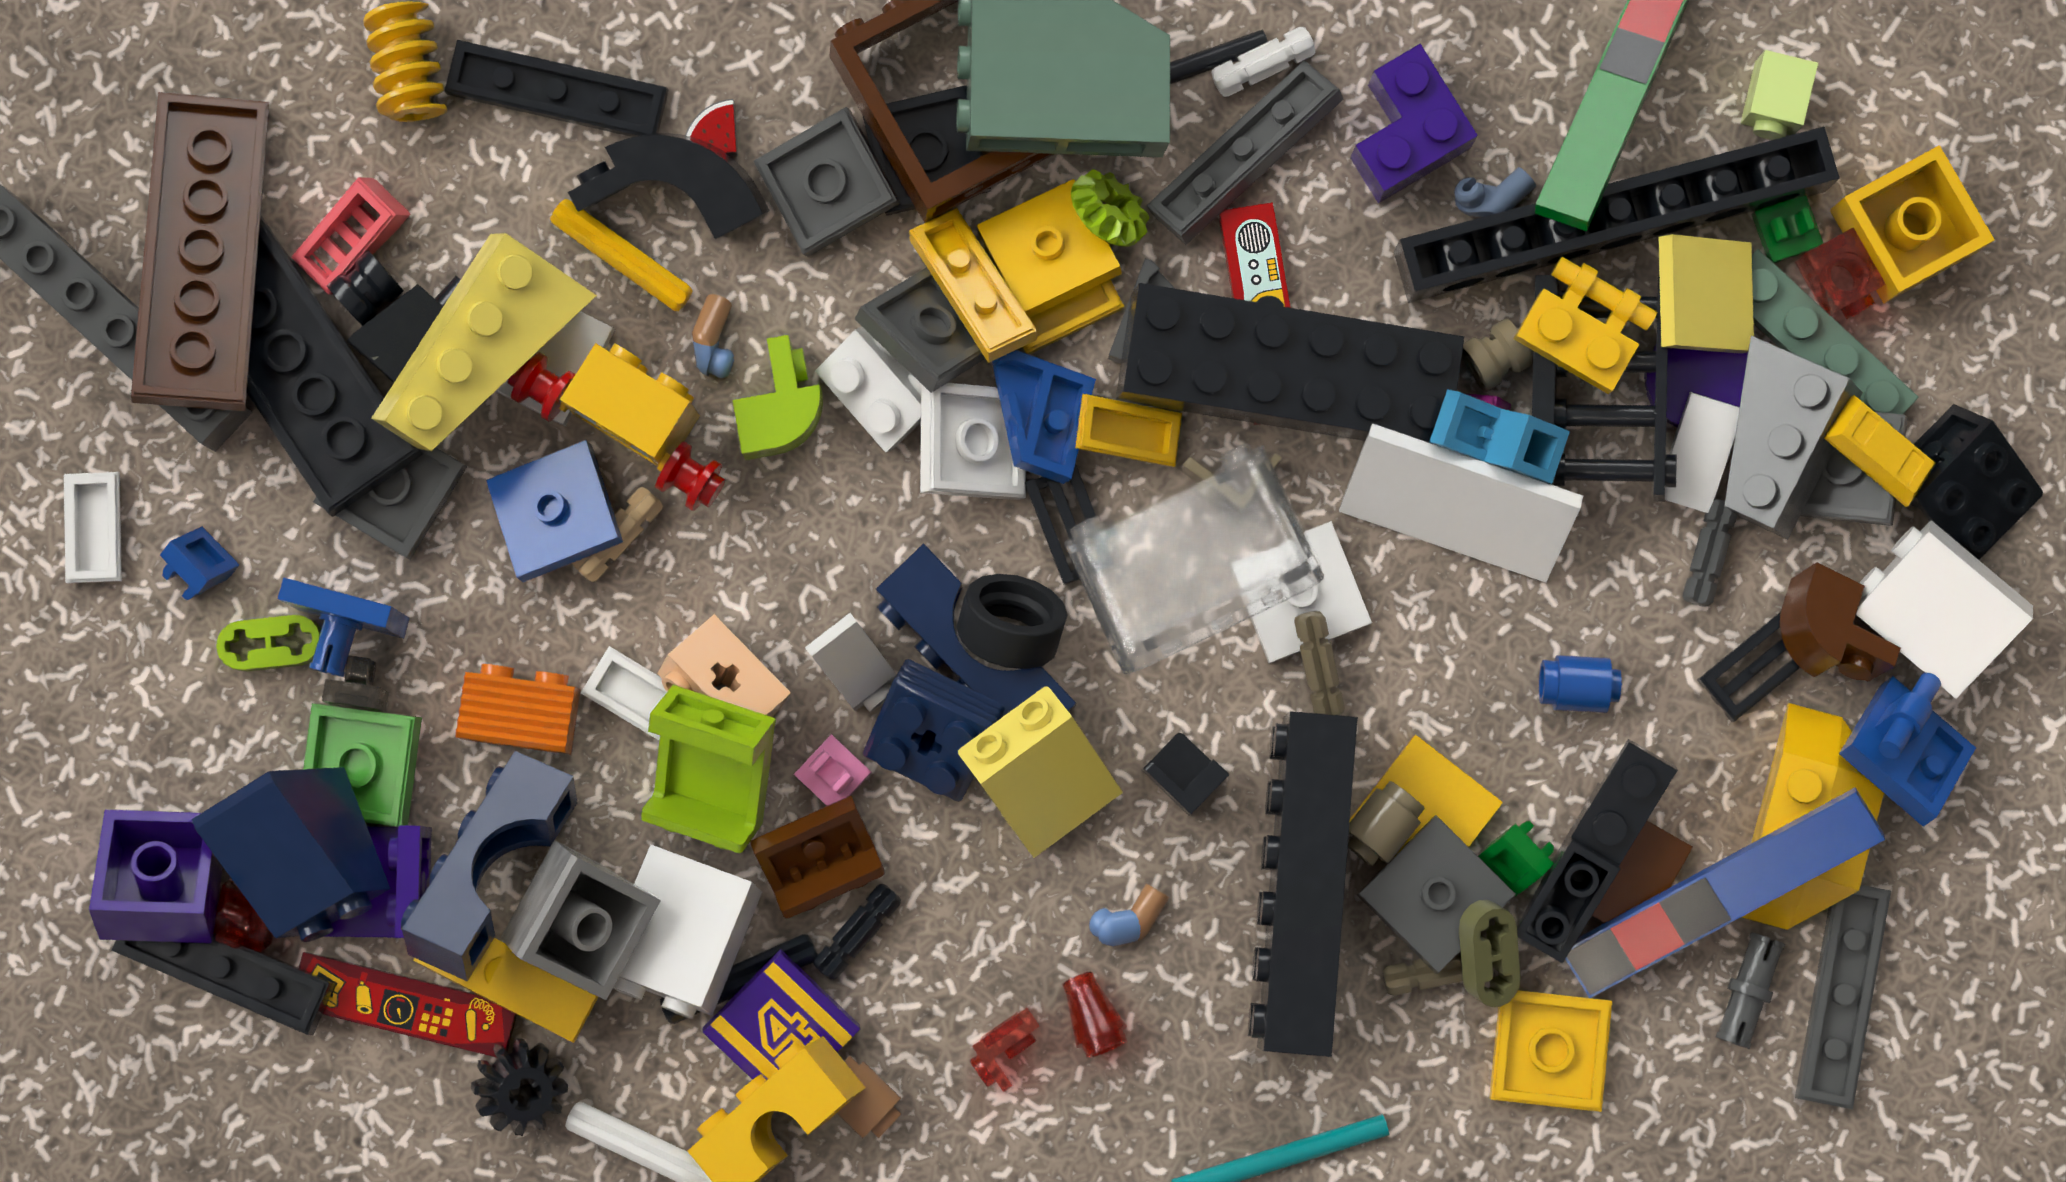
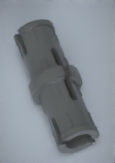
(1750, 990)

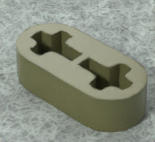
(1483, 955)

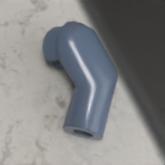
(1484, 200)

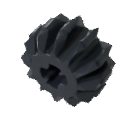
(506, 1075)

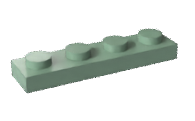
(1808, 331)

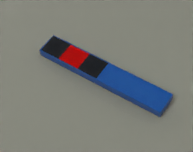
(1724, 892)

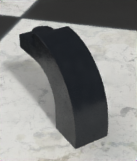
(704, 172)

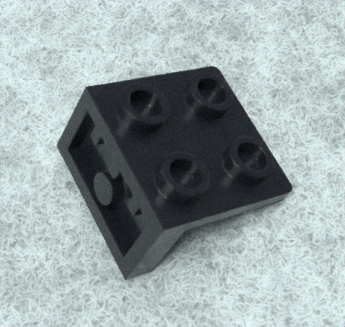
(1977, 480)

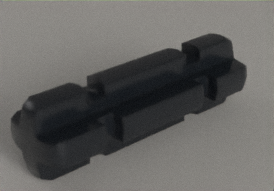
(857, 931)

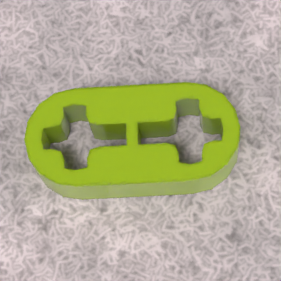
(268, 630)

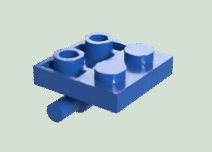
(1908, 747)

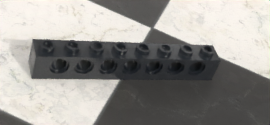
(1626, 214)

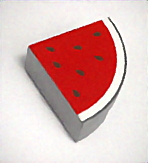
(716, 126)

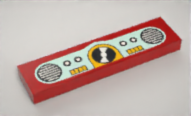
(1254, 255)

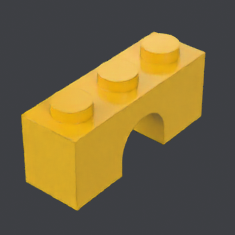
(808, 1087)

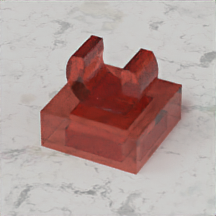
(238, 922)

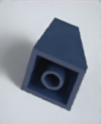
(297, 850)

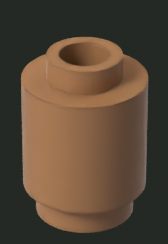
(874, 1106)

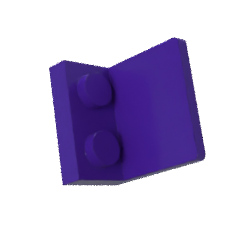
(407, 866)

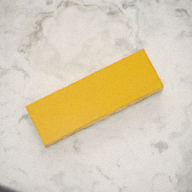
(972, 285)

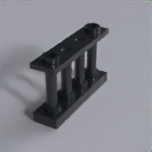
(1559, 413)

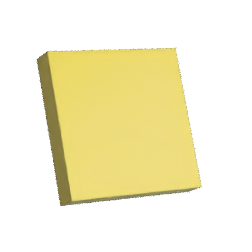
(1705, 293)

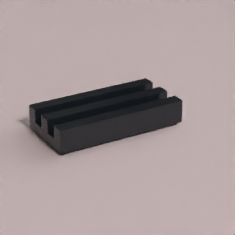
(1033, 487)
(1721, 695)

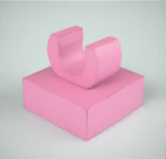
(832, 772)

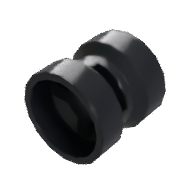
(365, 288)

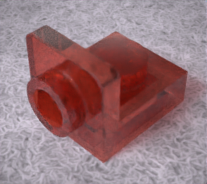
(1008, 1037)

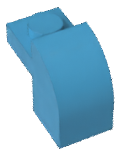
(1499, 436)

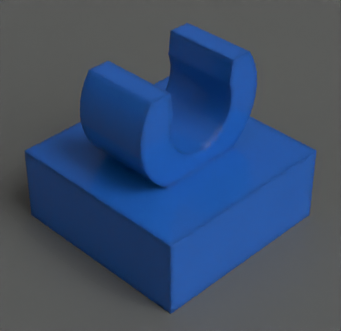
(197, 561)

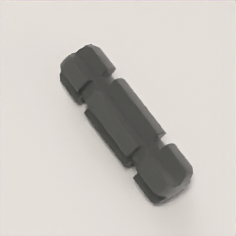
(1709, 555)

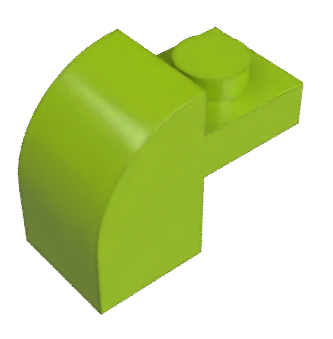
(780, 419)

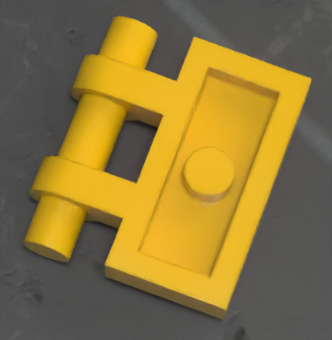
(1576, 339)

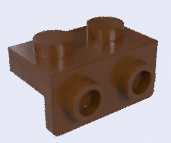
(818, 857)

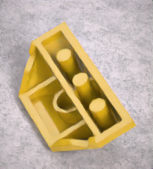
(1802, 778)

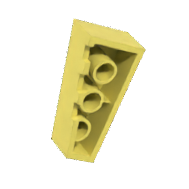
(482, 336)

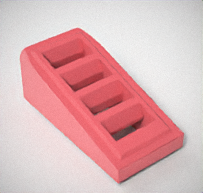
(350, 204)

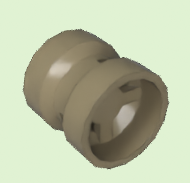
(1492, 357)

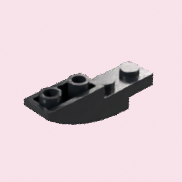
(1594, 850)

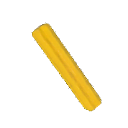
(621, 255)

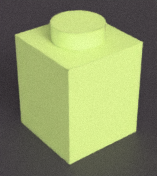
(1778, 95)

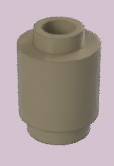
(1384, 824)

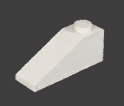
(853, 664)

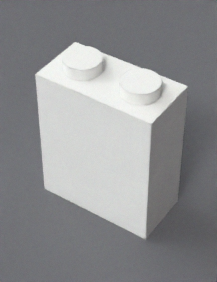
(1942, 607)
(691, 933)

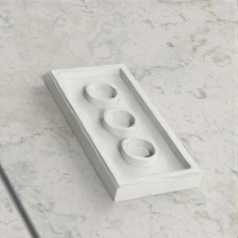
(1460, 503)

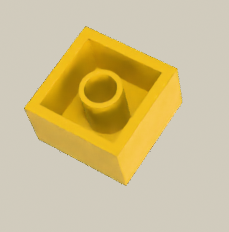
(1914, 222)

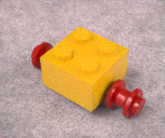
(630, 408)

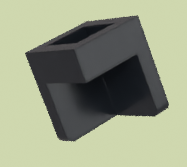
(1185, 773)

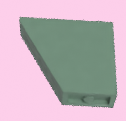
(1063, 78)

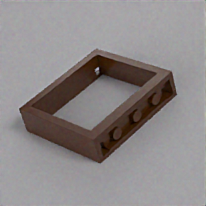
(928, 197)

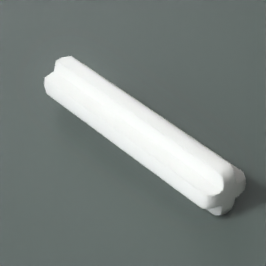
(634, 1144)

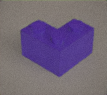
(1424, 129)

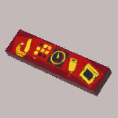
(412, 1006)

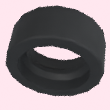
(1005, 642)

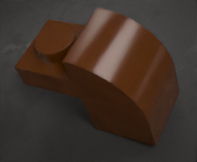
(1821, 630)

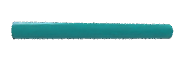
(1292, 1152)

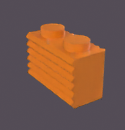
(518, 711)

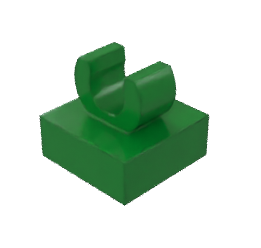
(1787, 229)
(1517, 857)

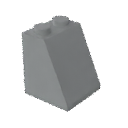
(579, 920)

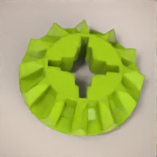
(1120, 219)

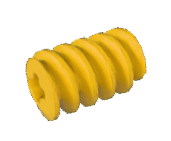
(402, 62)

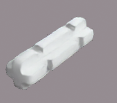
(1263, 61)

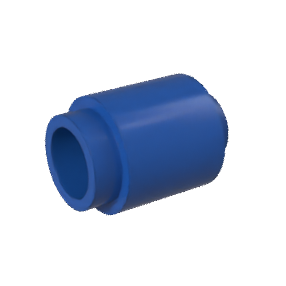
(1579, 683)

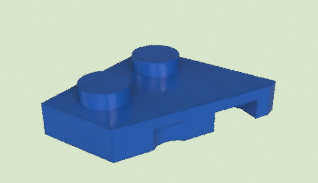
(1041, 413)

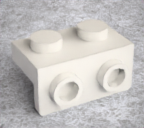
(874, 388)

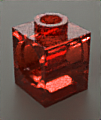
(1847, 252)

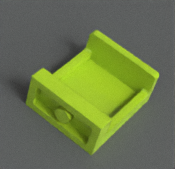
(709, 769)

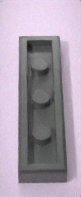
(1245, 152)
(1843, 998)

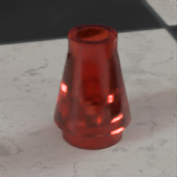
(1093, 1017)

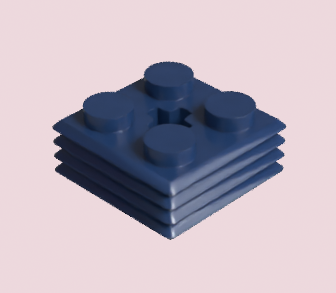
(926, 725)

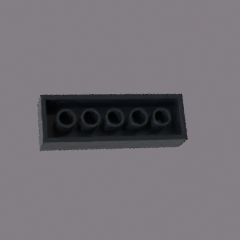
(1283, 365)
(1305, 883)

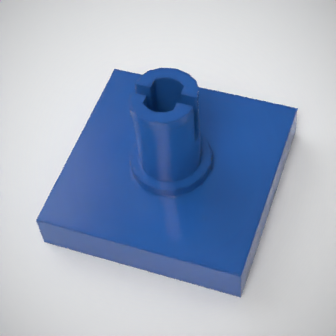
(341, 618)

